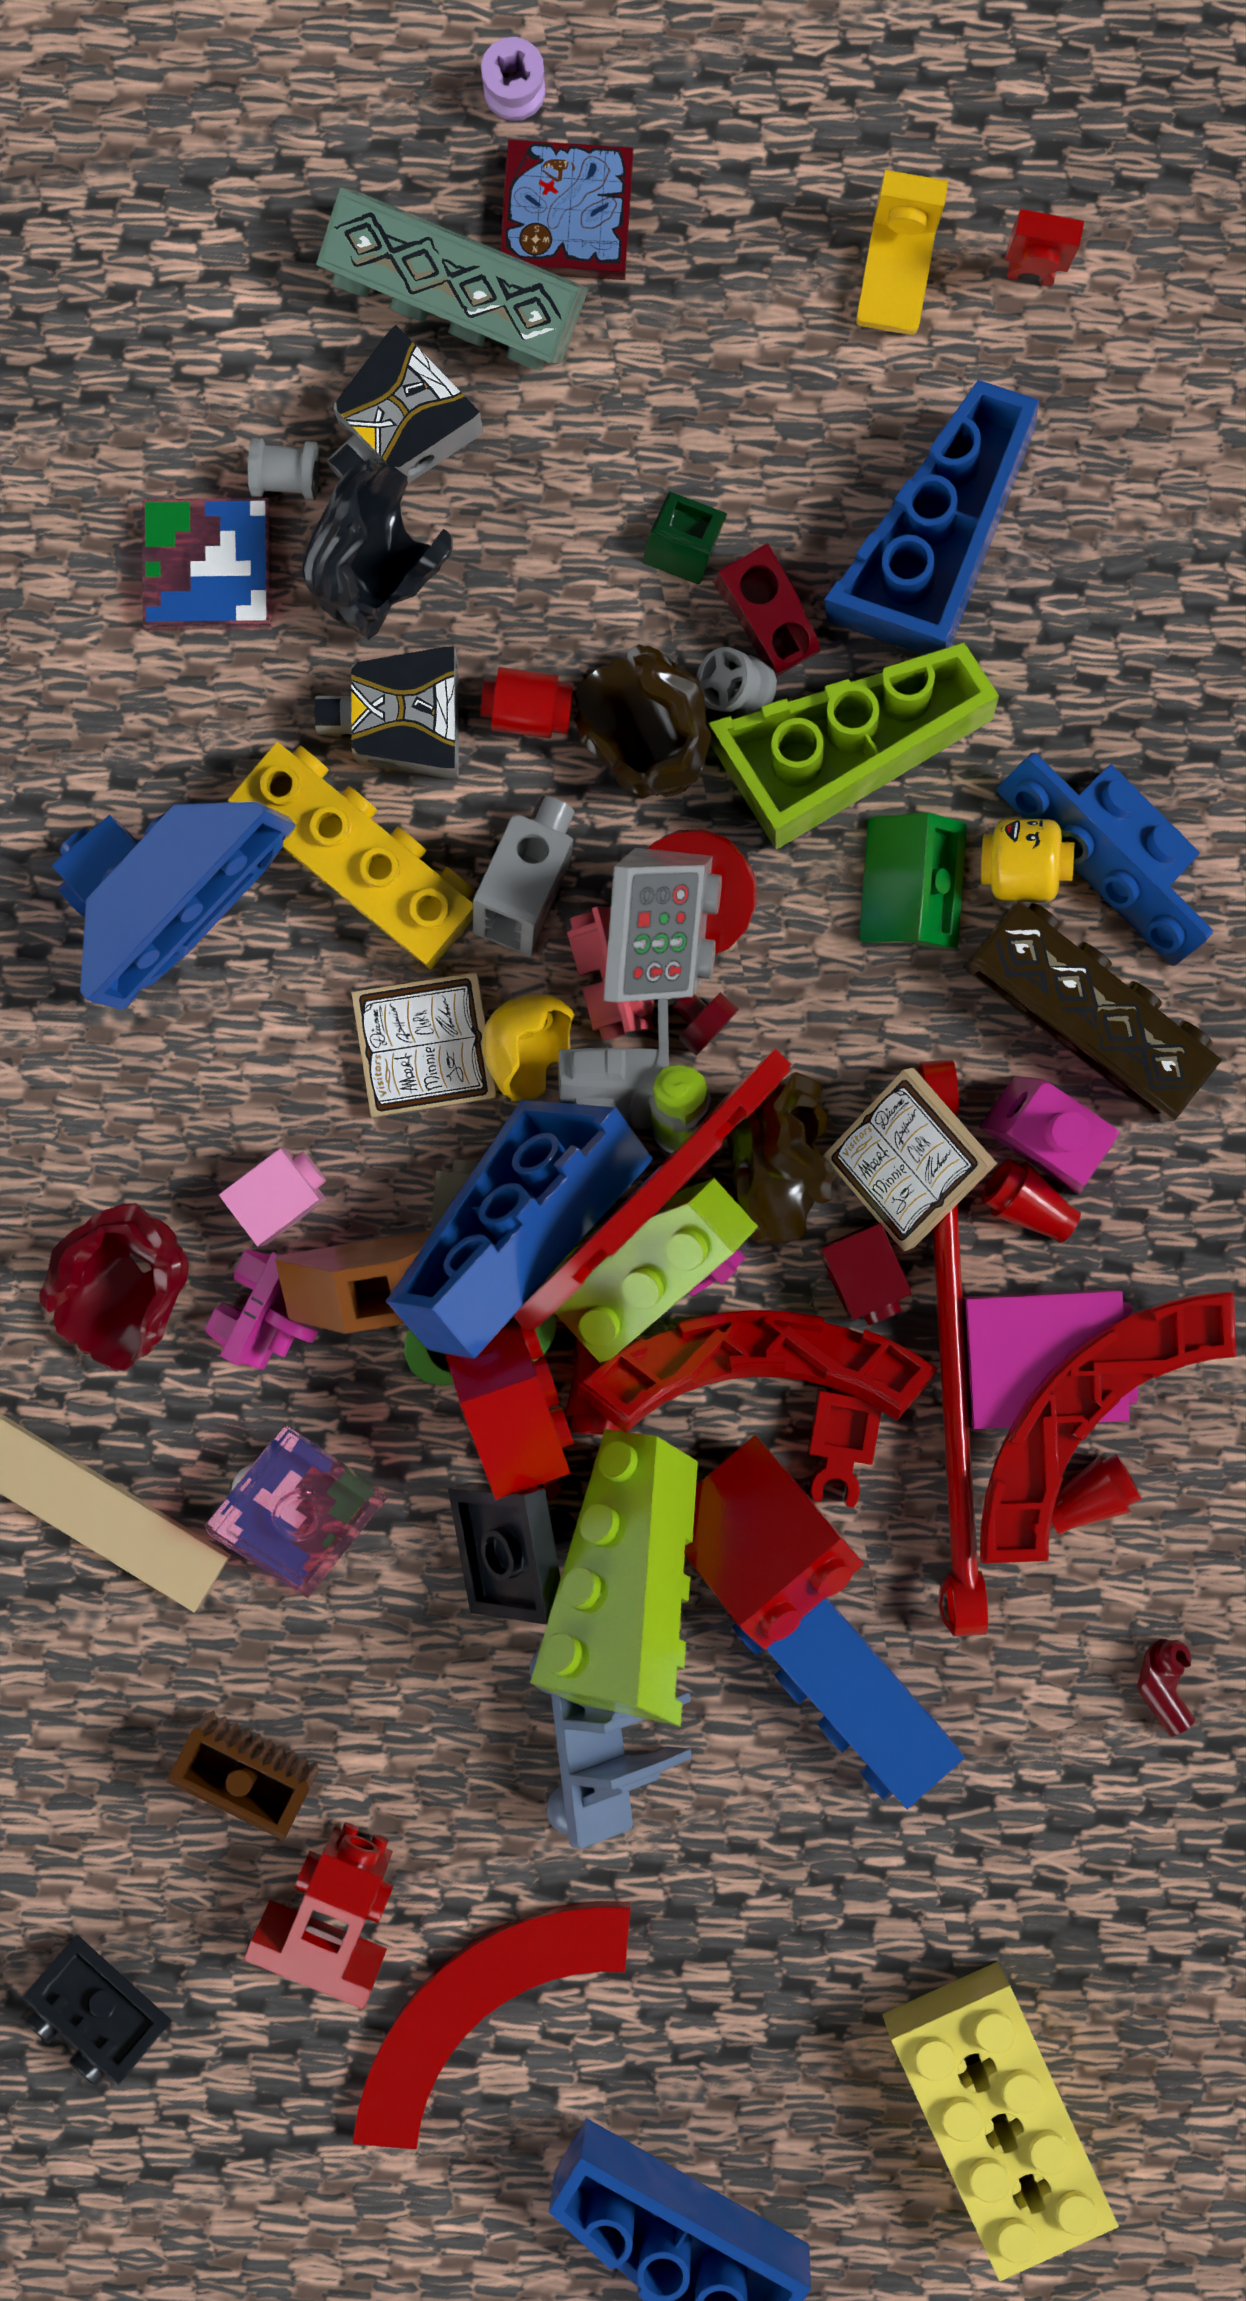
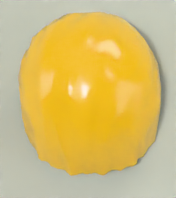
(524, 1042)

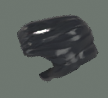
(361, 551)

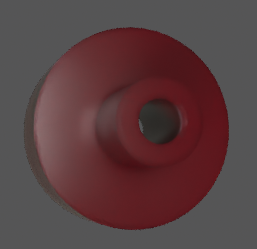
(704, 1020)

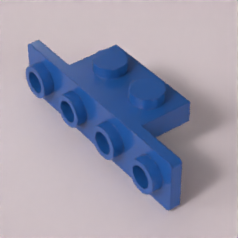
(1119, 850)

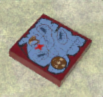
(568, 207)

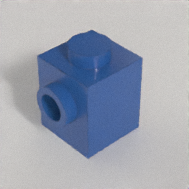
(87, 858)

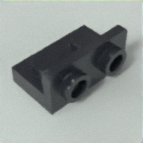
(93, 2013)

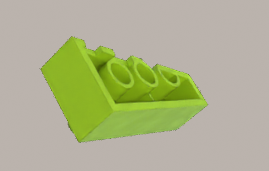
(839, 745)
(624, 1583)

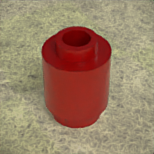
(527, 703)

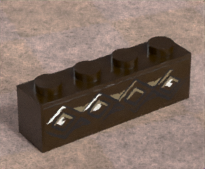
(1094, 1012)

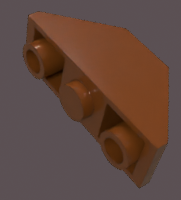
(347, 1283)

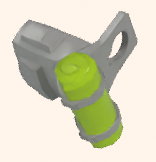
(640, 1085)

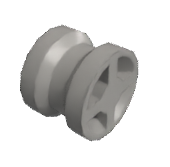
(730, 669)

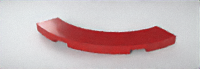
(654, 1191)
(754, 1346)
(1076, 1398)
(466, 1990)

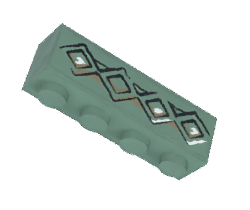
(450, 277)

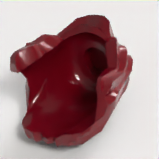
(102, 1293)

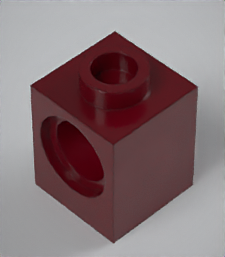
(866, 1274)

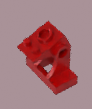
(344, 1886)

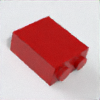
(765, 1545)

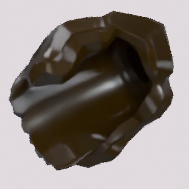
(645, 722)
(776, 1162)

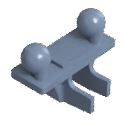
(597, 1773)

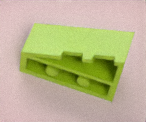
(655, 1268)

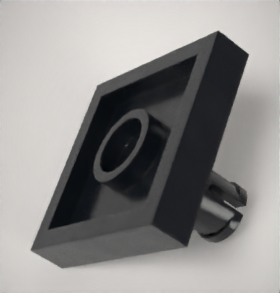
(509, 1550)

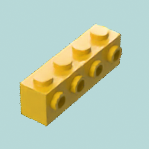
(360, 859)

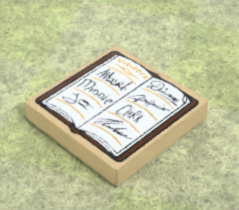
(423, 1045)
(909, 1159)

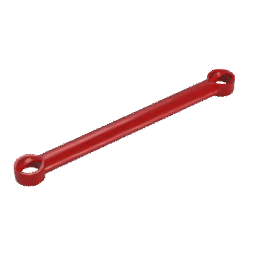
(965, 1584)

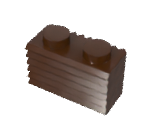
(243, 1774)

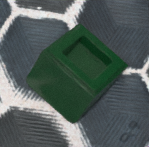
(683, 537)

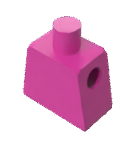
(1050, 1131)

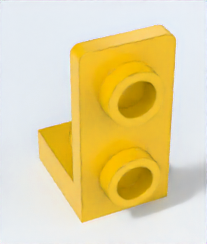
(900, 252)

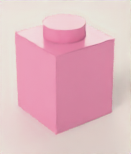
(275, 1195)

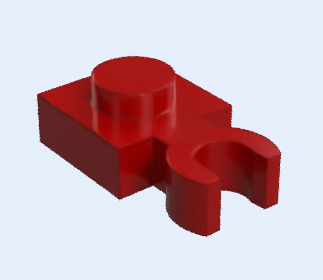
(1042, 245)
(843, 1433)

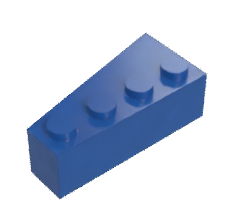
(931, 545)
(516, 1221)
(670, 2229)

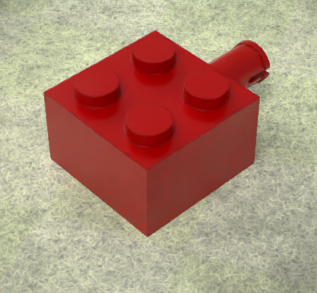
(509, 1415)

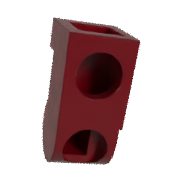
(768, 609)

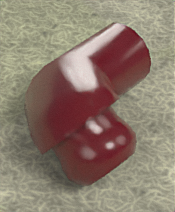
(1158, 1683)

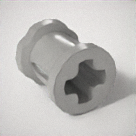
(283, 469)

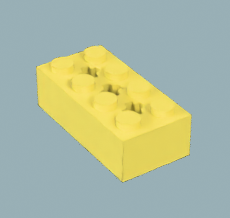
(1014, 2219)

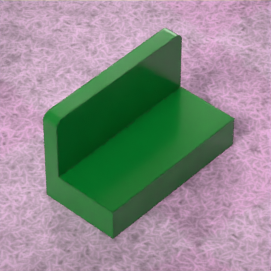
(913, 880)

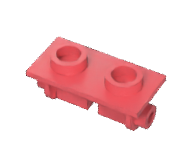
(590, 948)

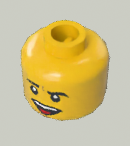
(1026, 860)

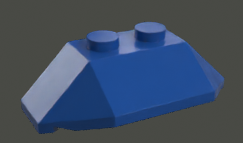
(173, 893)

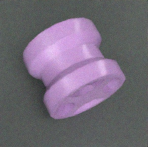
(517, 95)

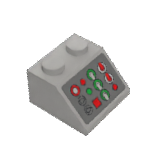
(660, 925)

